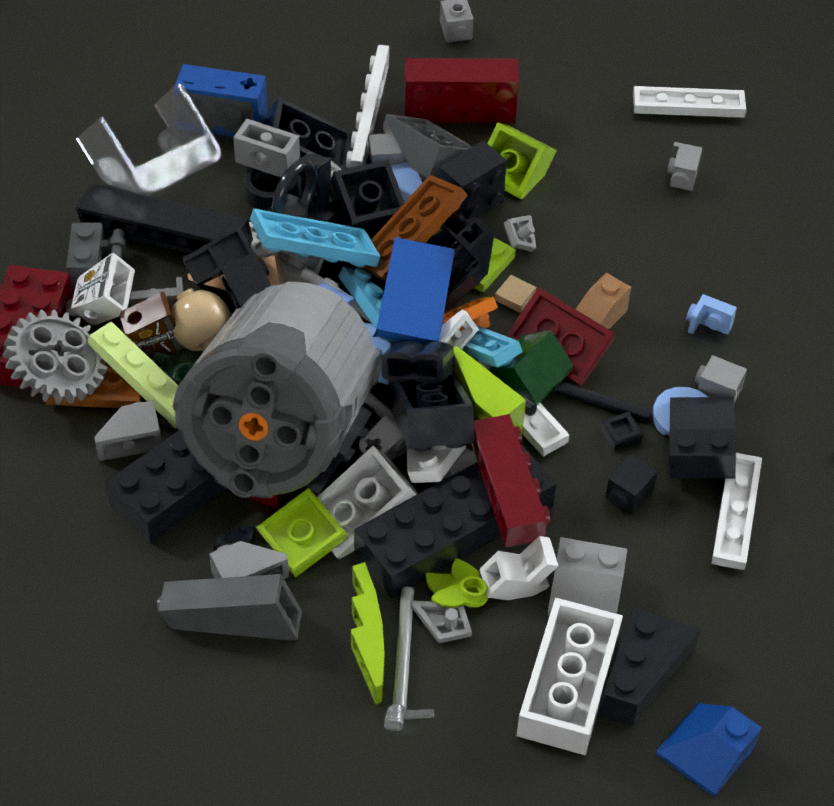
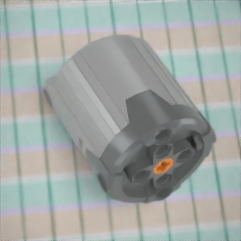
(277, 390)

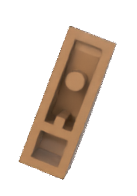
(606, 301)

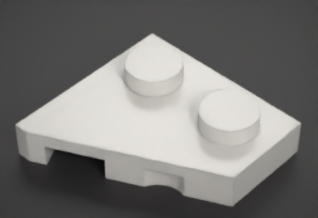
(431, 464)

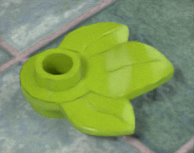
(459, 587)

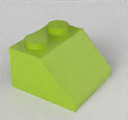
(525, 158)

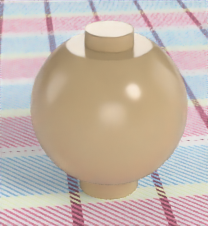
(198, 318)

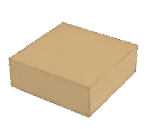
(515, 293)

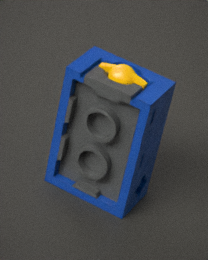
(225, 97)

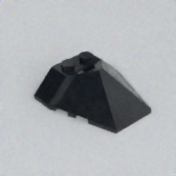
(471, 256)

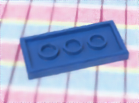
(415, 292)

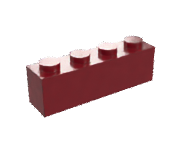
(509, 480)

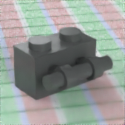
(89, 247)

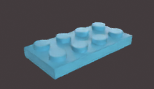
(314, 238)

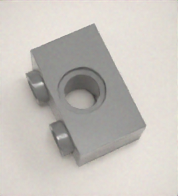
(265, 147)

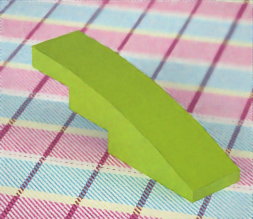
(367, 638)

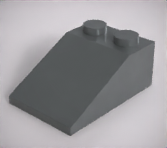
(425, 143)

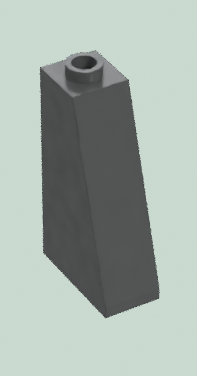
(232, 606)

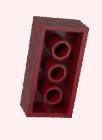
(461, 90)
(25, 292)

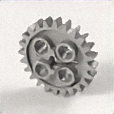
(61, 350)

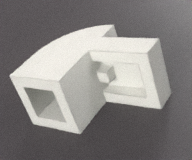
(520, 575)

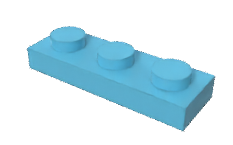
(492, 348)

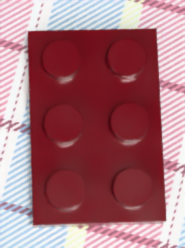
(578, 335)

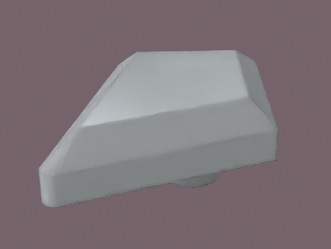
(521, 233)
(443, 622)

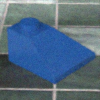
(710, 745)

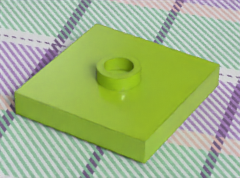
(302, 531)

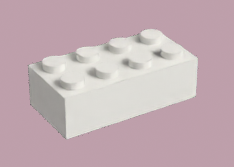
(569, 676)

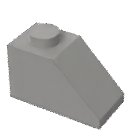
(129, 432)
(247, 560)

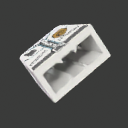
(102, 291)

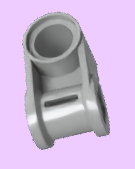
(385, 437)

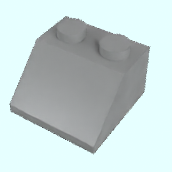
(588, 574)

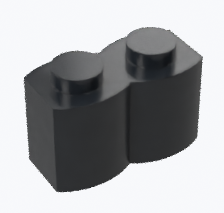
(420, 362)

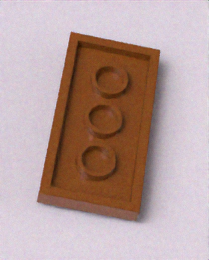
(416, 219)

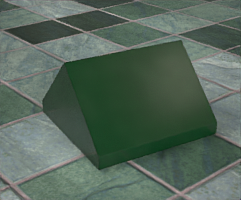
(537, 368)

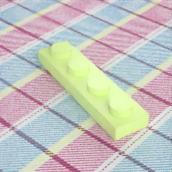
(135, 368)

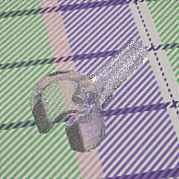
(397, 714)

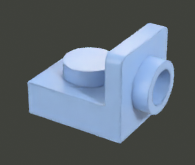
(711, 313)

